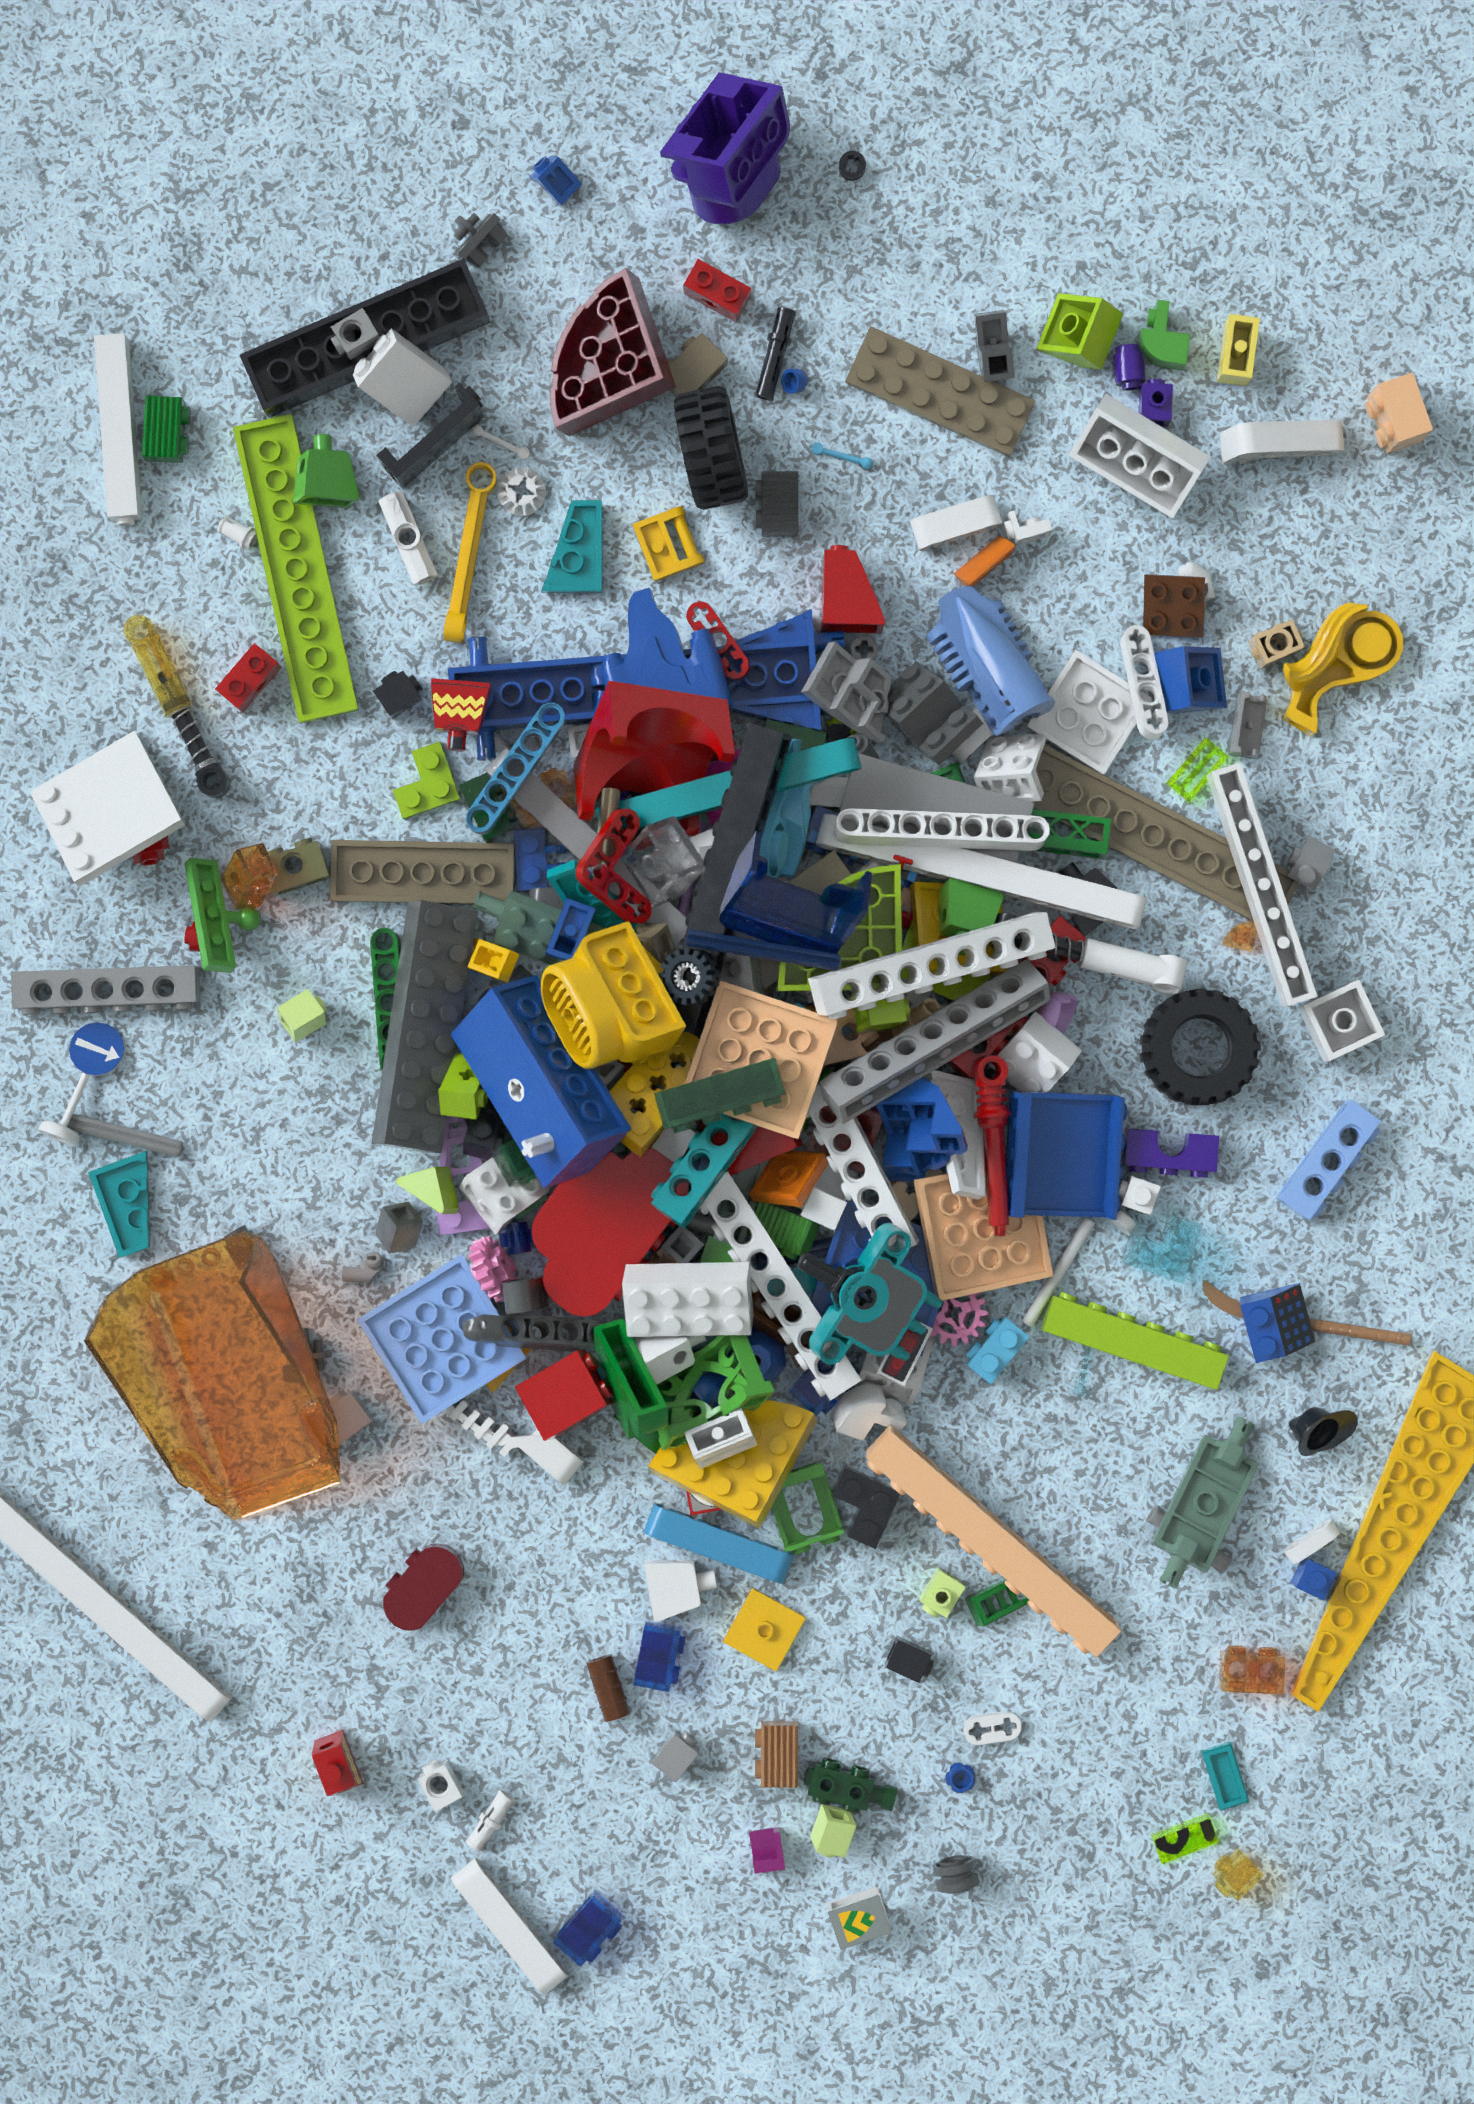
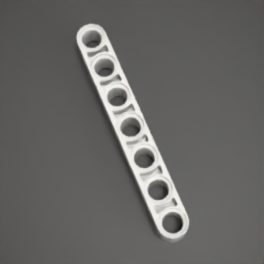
(954, 822)

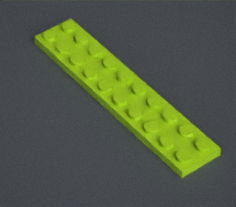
(295, 571)

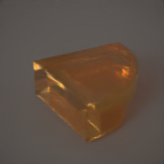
(1241, 937)

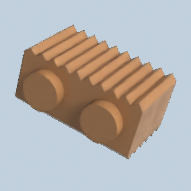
(778, 1754)

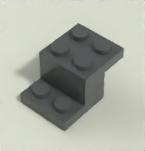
(929, 713)

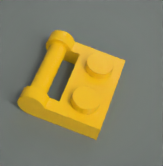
(659, 548)

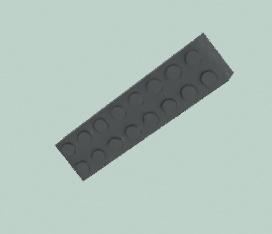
(423, 1016)

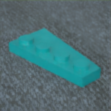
(566, 885)

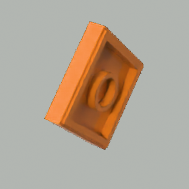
(789, 1178)

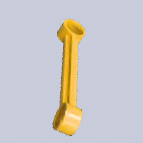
(457, 614)

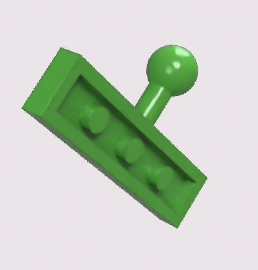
(212, 917)

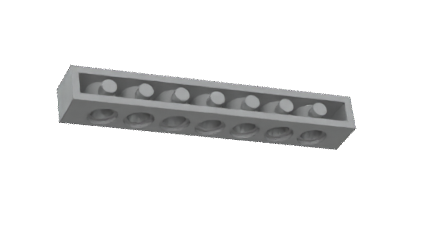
(934, 1041)

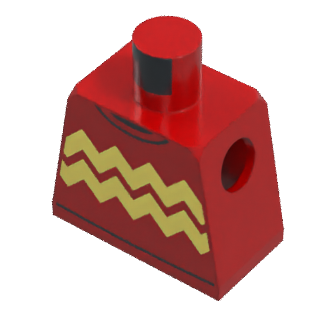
(459, 709)
(336, 1764)

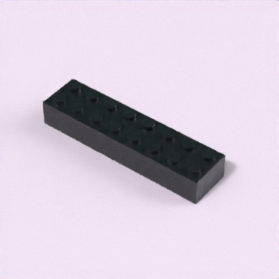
(308, 364)

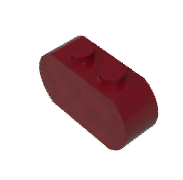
(422, 1586)

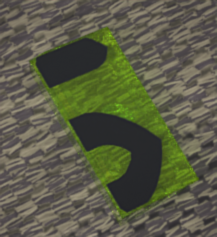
(1184, 1838)

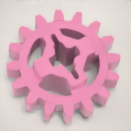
(491, 1266)
(960, 1327)

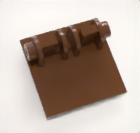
(1174, 605)

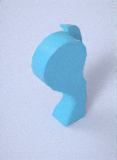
(787, 827)

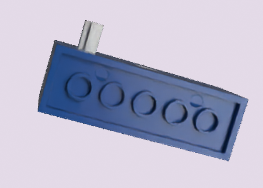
(546, 1100)

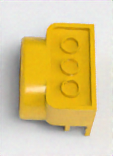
(610, 1001)

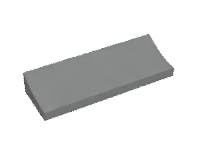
(898, 787)

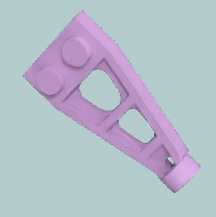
(467, 1216)

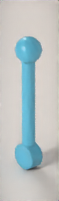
(817, 449)

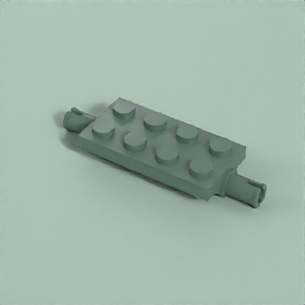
(523, 923)
(1205, 1503)

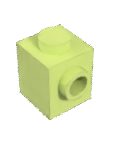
(302, 1015)
(941, 1593)
(833, 1831)

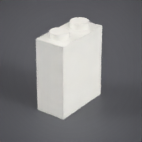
(401, 377)

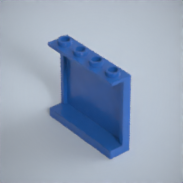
(1064, 1154)

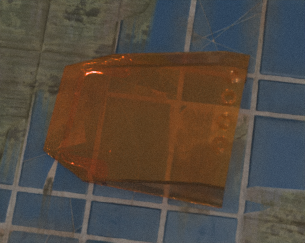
(221, 1375)

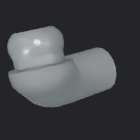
(366, 1272)

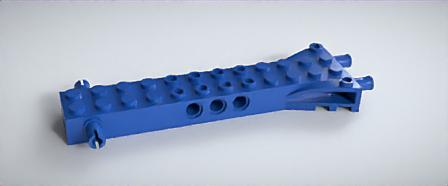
(779, 669)

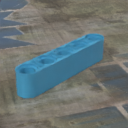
(517, 753)
(718, 1544)

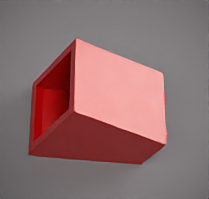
(848, 595)
(565, 1394)

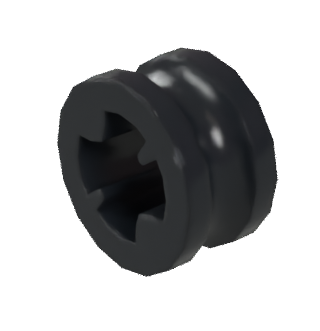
(860, 168)

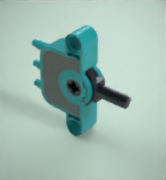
(884, 1308)

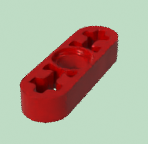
(712, 617)

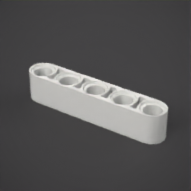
(509, 1927)

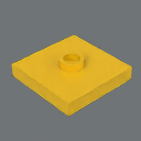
(764, 1629)

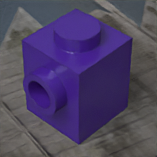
(1156, 401)

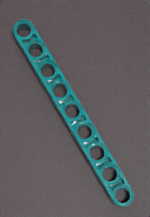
(707, 793)

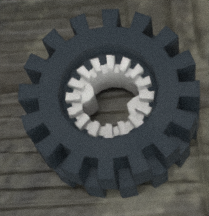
(701, 965)

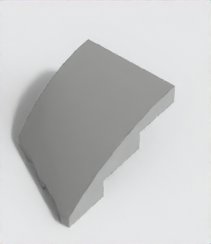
(850, 690)

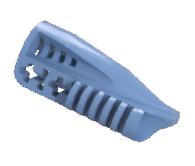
(982, 649)

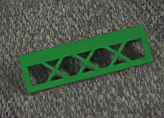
(1070, 845)

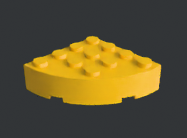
(748, 1480)

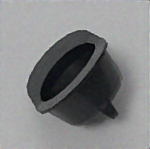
(1321, 1430)

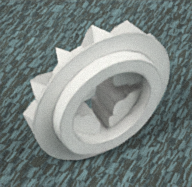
(527, 504)

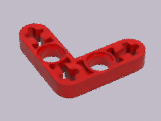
(606, 875)

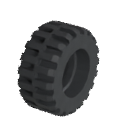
(710, 447)
(1241, 1041)

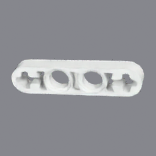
(1144, 682)

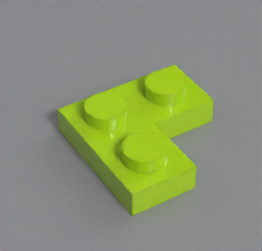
(435, 786)

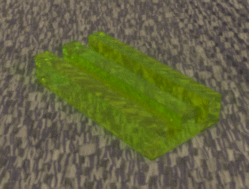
(1179, 789)

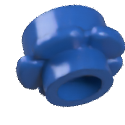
(968, 1781)

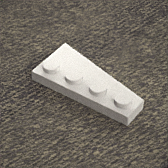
(964, 1170)

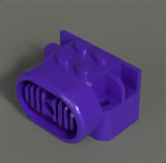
(730, 147)

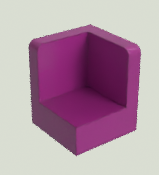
(767, 1850)

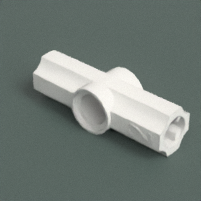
(401, 521)

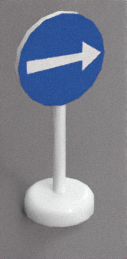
(95, 1052)

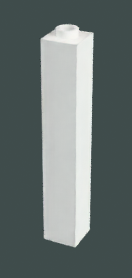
(118, 428)

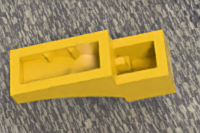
(492, 960)

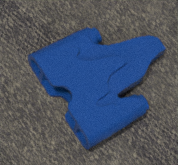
(658, 658)

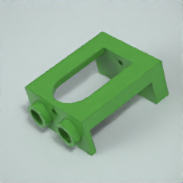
(832, 1525)

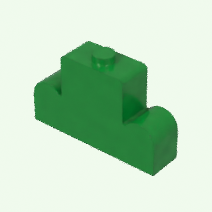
(635, 1393)

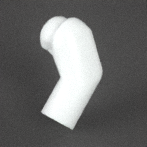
(1196, 570)

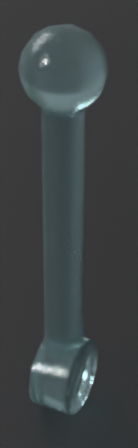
(1079, 1389)

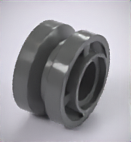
(956, 1874)

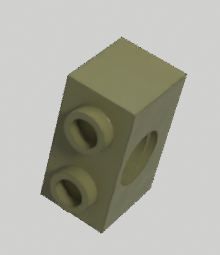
(313, 870)

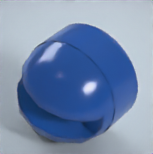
(792, 383)

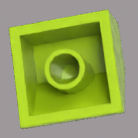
(1080, 330)

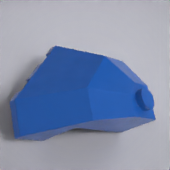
(919, 1131)

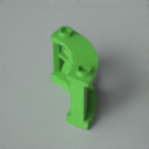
(749, 1389)

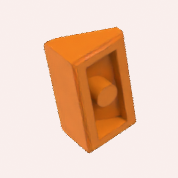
(985, 561)

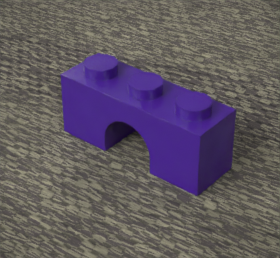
(1197, 1155)

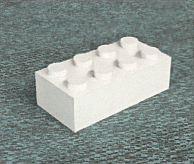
(1139, 455)
(688, 1299)

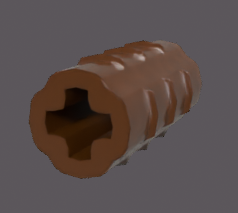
(608, 1688)

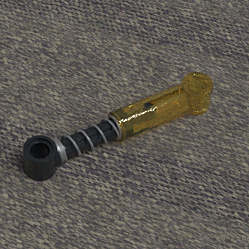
(175, 702)

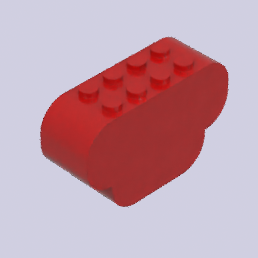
(599, 1226)

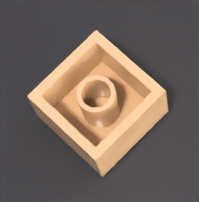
(1398, 413)

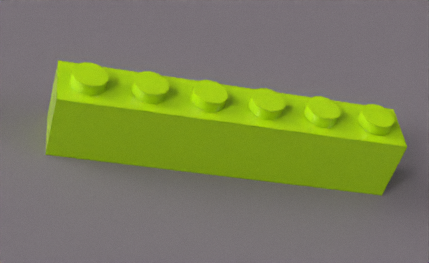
(1134, 1341)

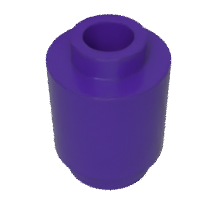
(1129, 367)

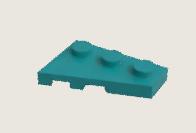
(578, 555)
(124, 1201)

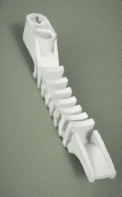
(551, 1455)

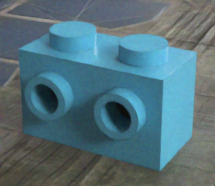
(996, 1349)

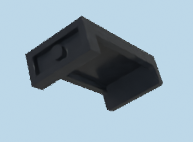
(436, 441)

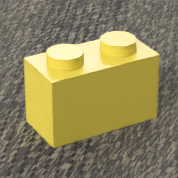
(1238, 350)

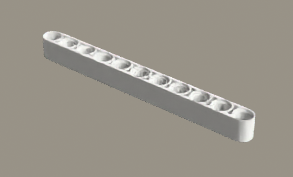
(997, 874)
(110, 1612)

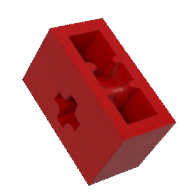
(717, 290)
(248, 677)

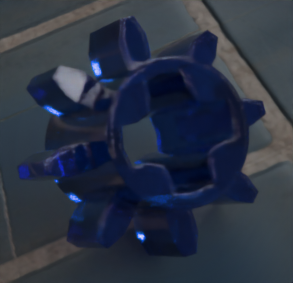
(517, 1238)

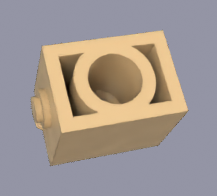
(1284, 635)

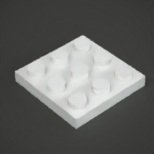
(1089, 714)

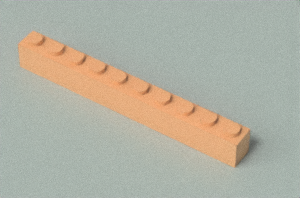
(992, 1541)

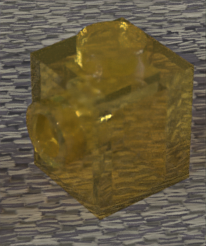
(1236, 1874)

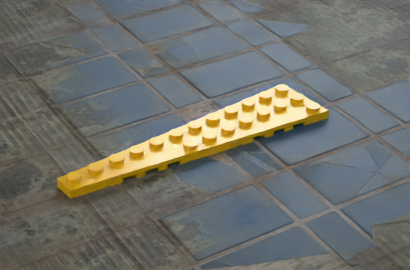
(1412, 1493)

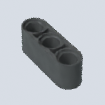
(525, 1295)

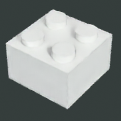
(1341, 1020)
(1037, 1055)

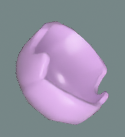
(1059, 1010)

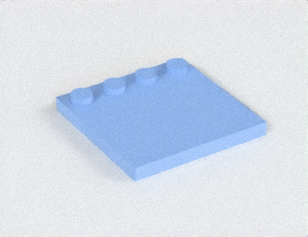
(424, 1340)

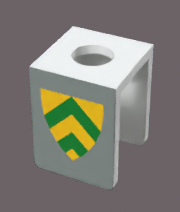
(858, 1918)

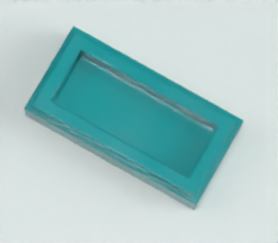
(1225, 1776)

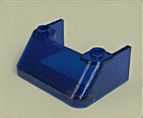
(789, 913)

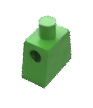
(325, 476)
(966, 907)

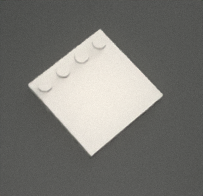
(107, 808)

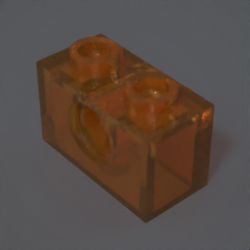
(249, 876)

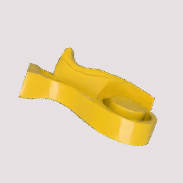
(1346, 651)

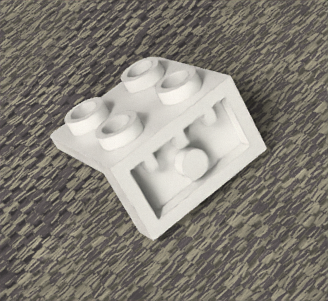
(1010, 766)
(495, 1199)
(890, 1389)

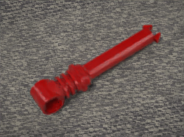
(992, 1118)

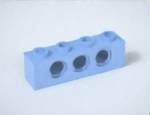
(1294, 1191)

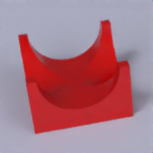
(650, 742)

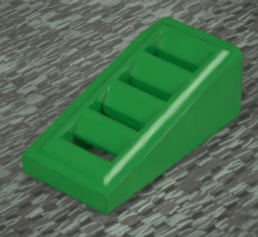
(977, 1611)

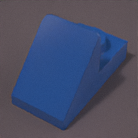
(570, 929)

